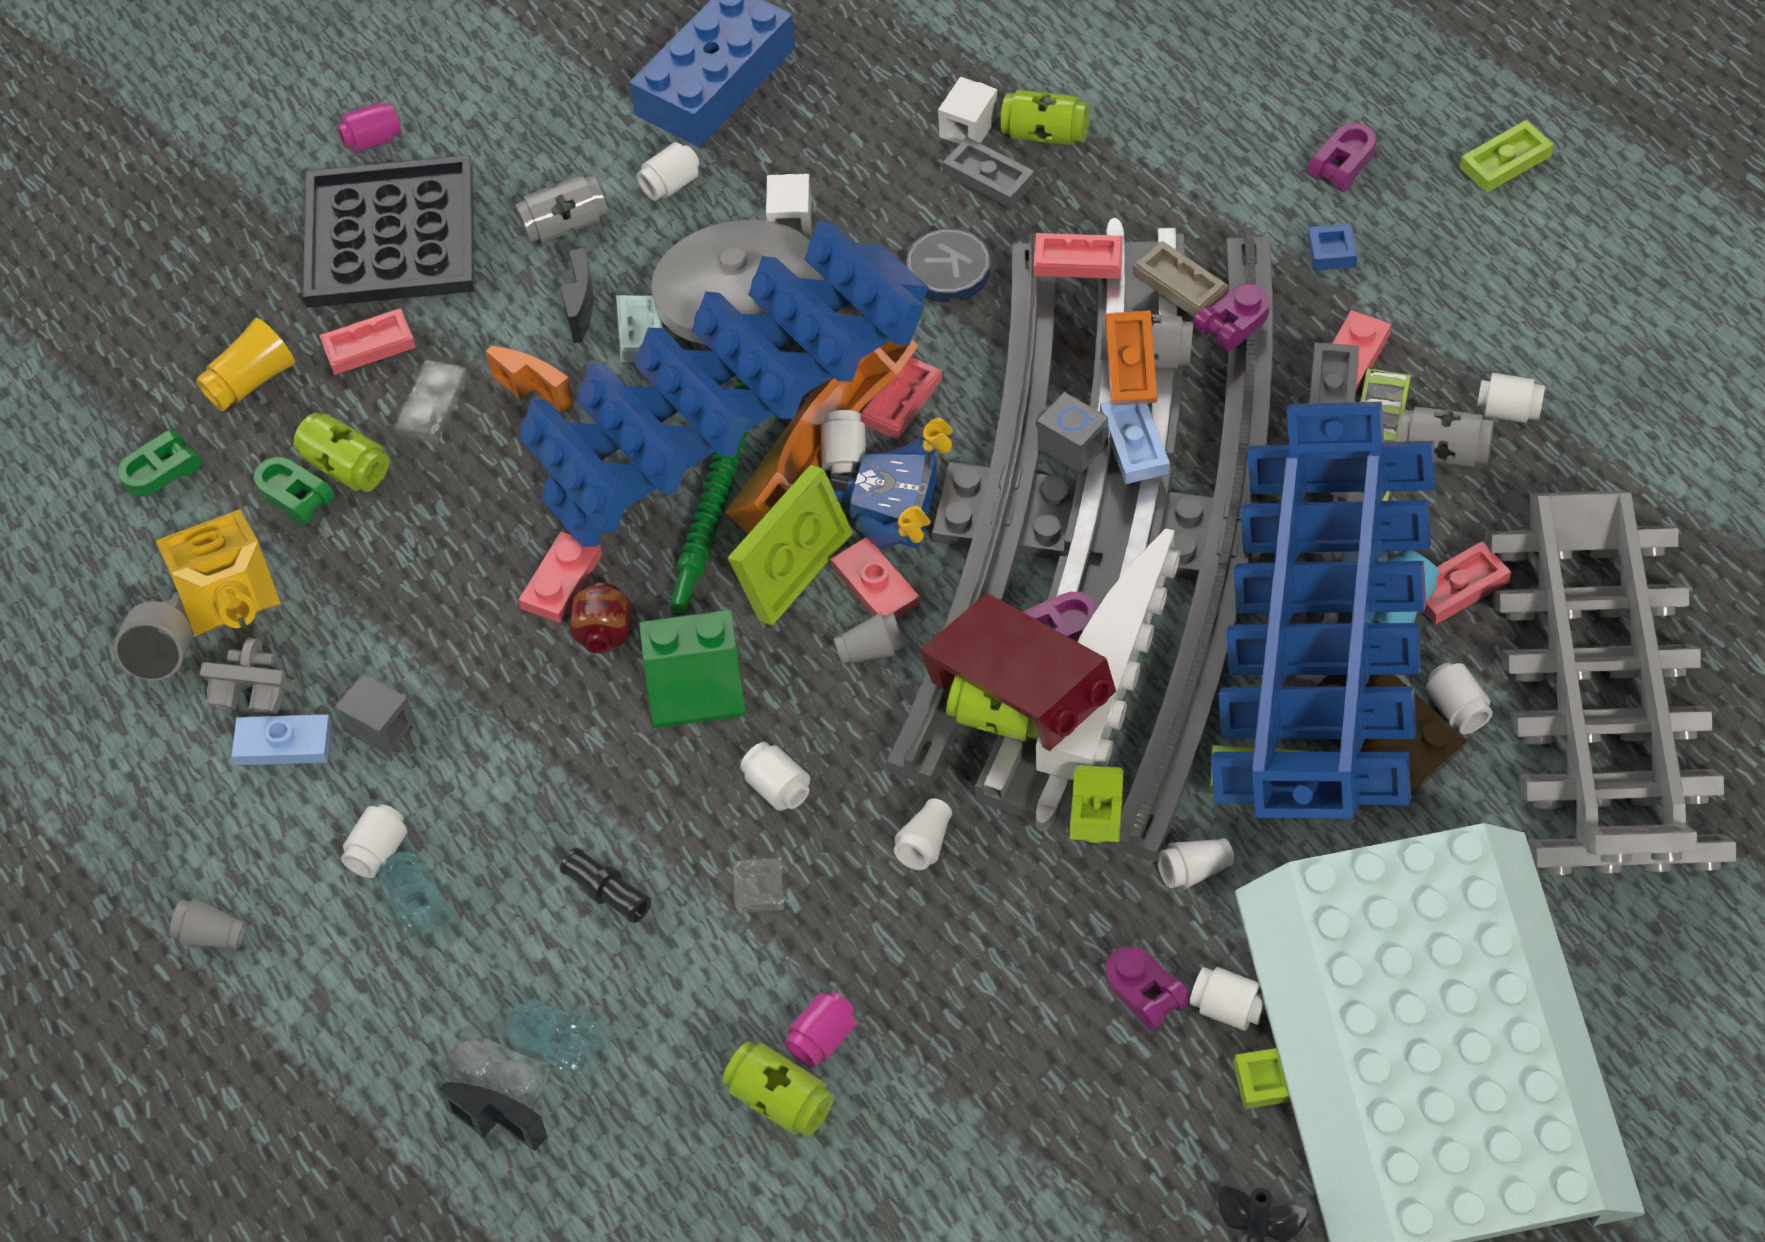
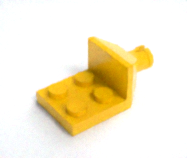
(219, 572)

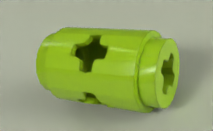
(1065, 120)
(341, 452)
(973, 709)
(797, 1107)

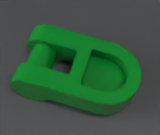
(145, 473)
(282, 479)

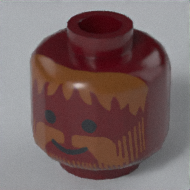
(600, 617)

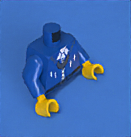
(895, 489)

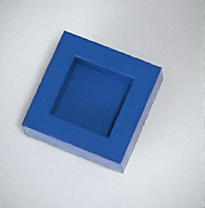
(1332, 247)

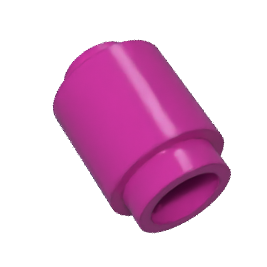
(369, 127)
(820, 1029)

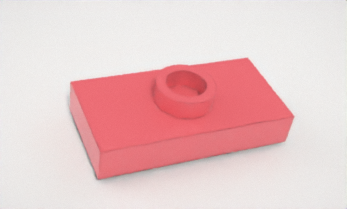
(1078, 255)
(367, 341)
(901, 399)
(874, 580)

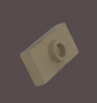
(1179, 278)

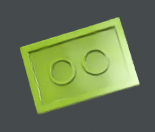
(790, 545)

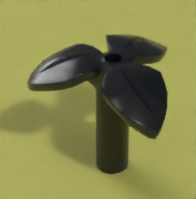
(1255, 1216)

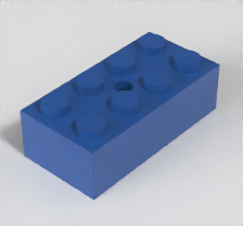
(712, 67)

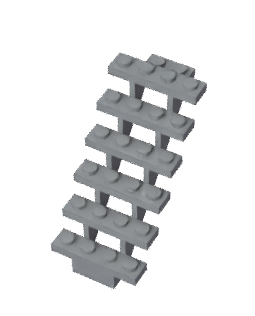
(1603, 525)

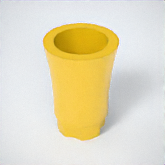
(245, 365)

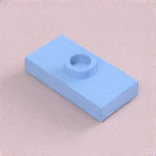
(281, 739)

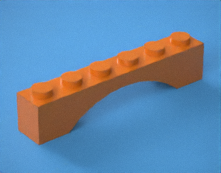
(801, 440)

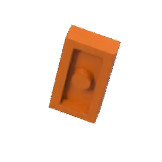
(1131, 357)

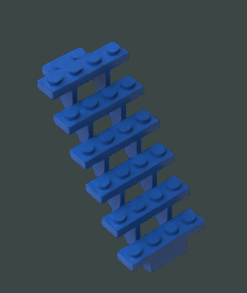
(1327, 452)
(593, 494)

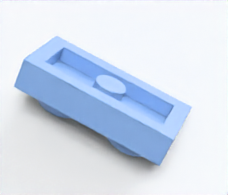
(1135, 441)

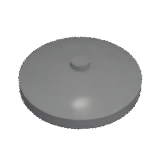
(722, 261)

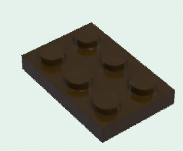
(1434, 740)

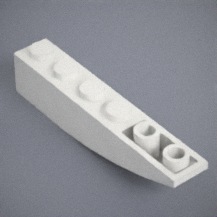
(1118, 633)

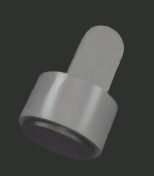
(154, 639)

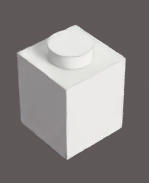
(968, 111)
(790, 201)

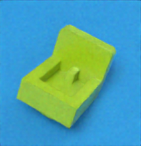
(1096, 804)

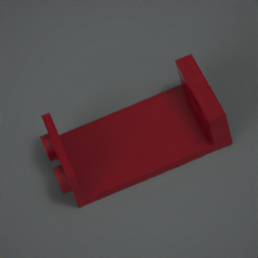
(1021, 666)

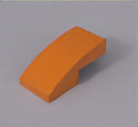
(525, 373)

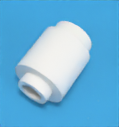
(668, 171)
(1511, 398)
(843, 442)
(1459, 697)
(775, 776)
(373, 840)
(1228, 997)

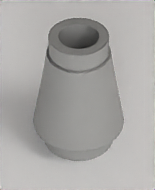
(871, 639)
(205, 925)

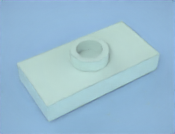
(633, 318)

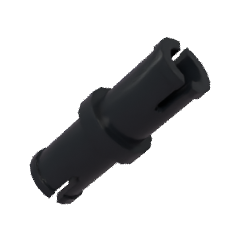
(605, 885)

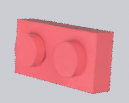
(1366, 333)
(559, 578)
(1465, 581)

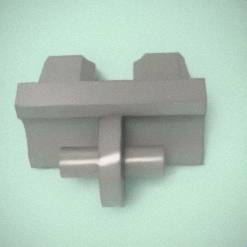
(266, 684)

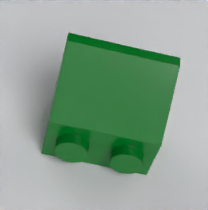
(692, 669)

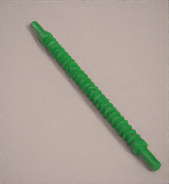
(706, 519)

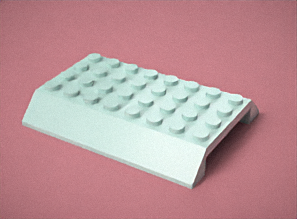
(1434, 1042)

